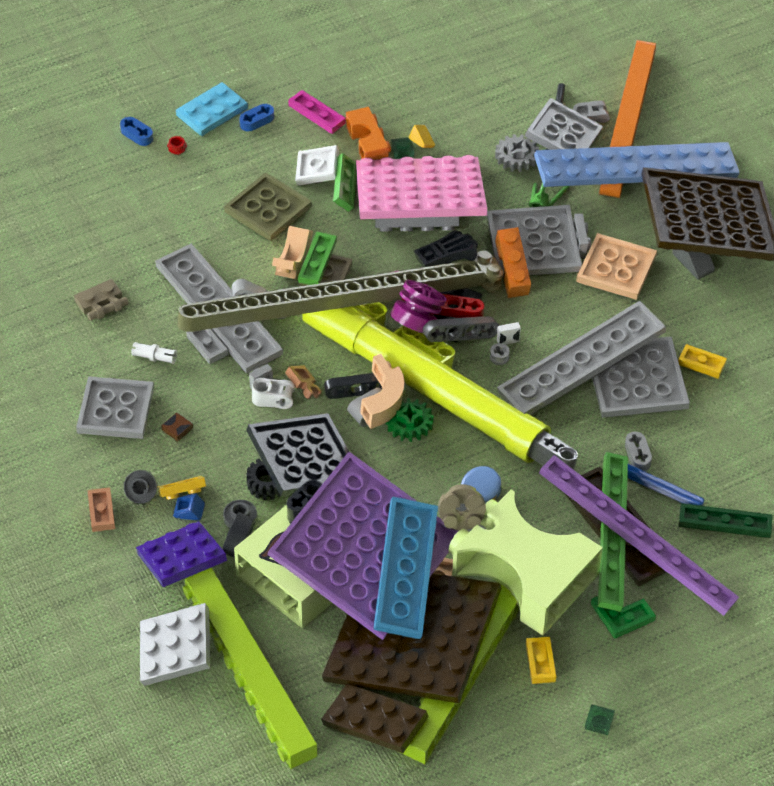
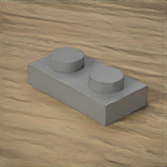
(581, 231)
(208, 345)

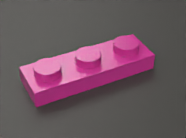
(317, 111)

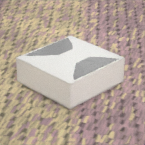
(508, 333)

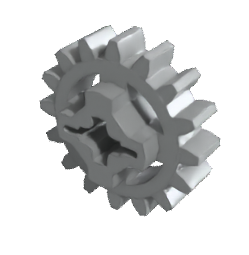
(518, 152)

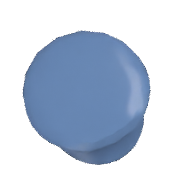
(485, 481)

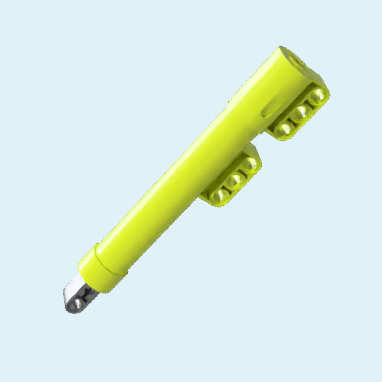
(430, 372)

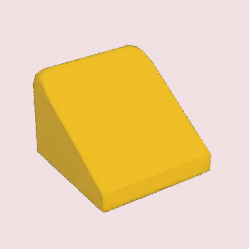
(421, 136)

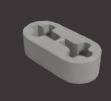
(642, 450)

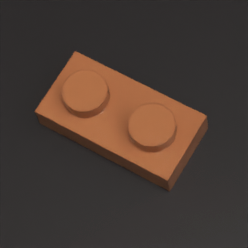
(101, 509)

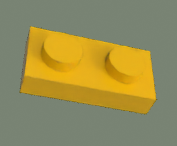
(702, 361)
(191, 485)
(540, 660)

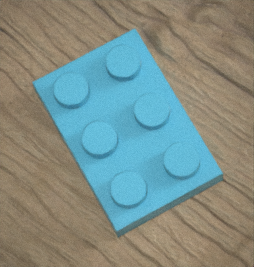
(211, 109)

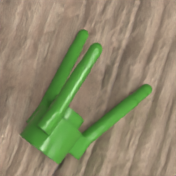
(541, 198)

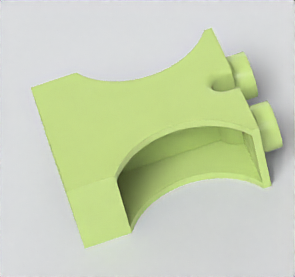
(537, 567)

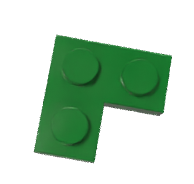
(629, 619)

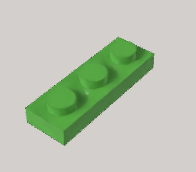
(345, 182)
(317, 258)

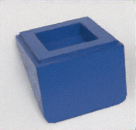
(189, 507)

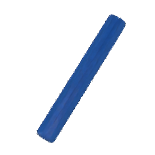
(663, 487)

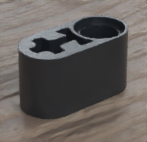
(300, 498)

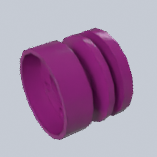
(418, 306)

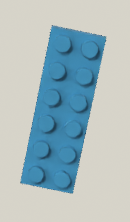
(405, 568)

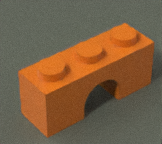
(364, 125)
(515, 267)

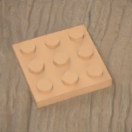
(616, 266)

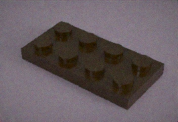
(375, 718)

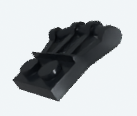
(448, 249)

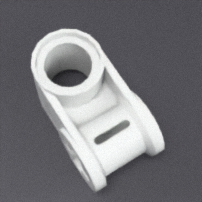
(271, 393)

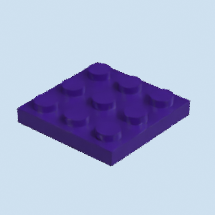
(181, 554)

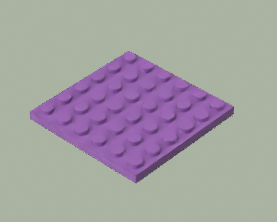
(341, 539)

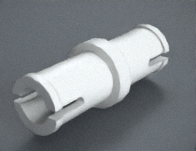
(154, 352)

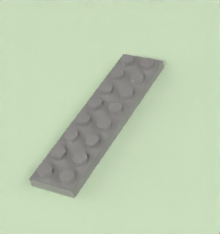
(199, 282)
(582, 359)

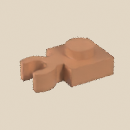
(303, 379)

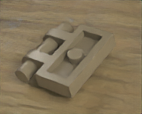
(101, 300)

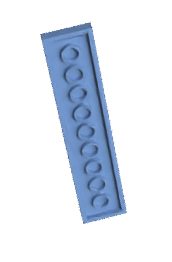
(626, 163)

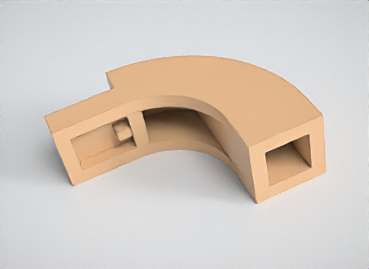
(294, 252)
(383, 405)

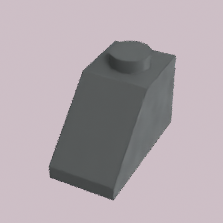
(696, 262)

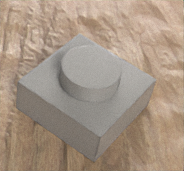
(262, 372)

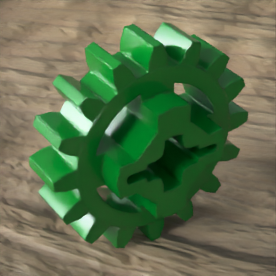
(420, 421)

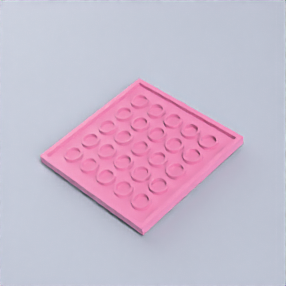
(420, 187)

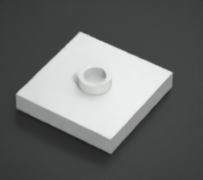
(316, 165)

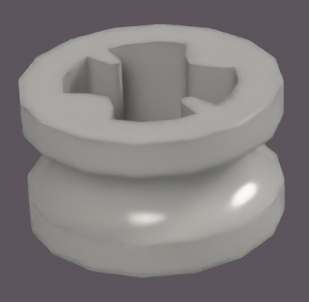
(495, 356)

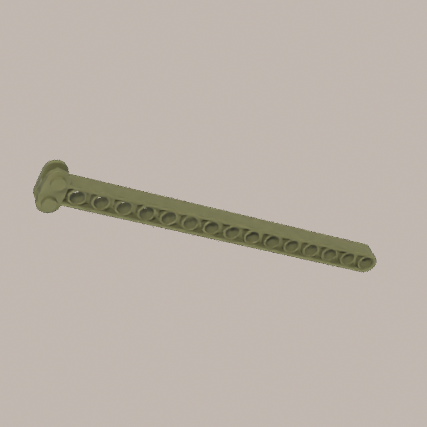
(293, 301)

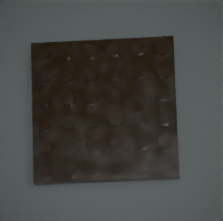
(709, 214)
(423, 667)

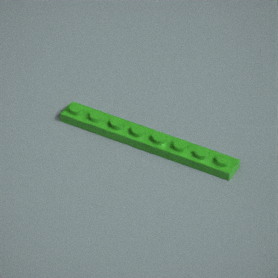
(613, 552)

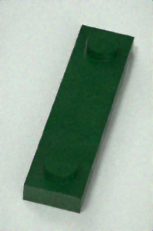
(725, 520)

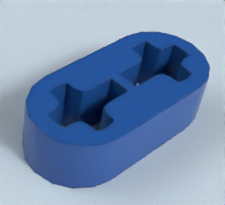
(256, 117)
(134, 132)

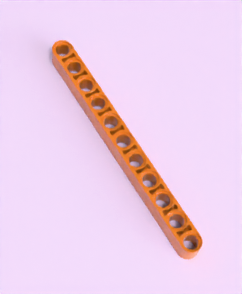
(631, 104)

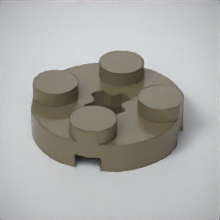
(453, 499)

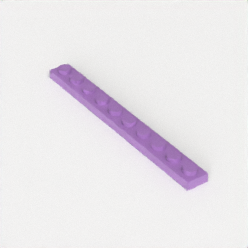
(639, 535)

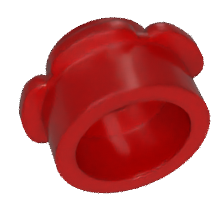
(176, 145)

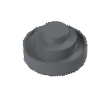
(140, 486)
(242, 506)

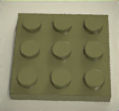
(268, 206)

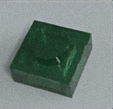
(402, 148)
(599, 719)

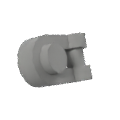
(593, 110)

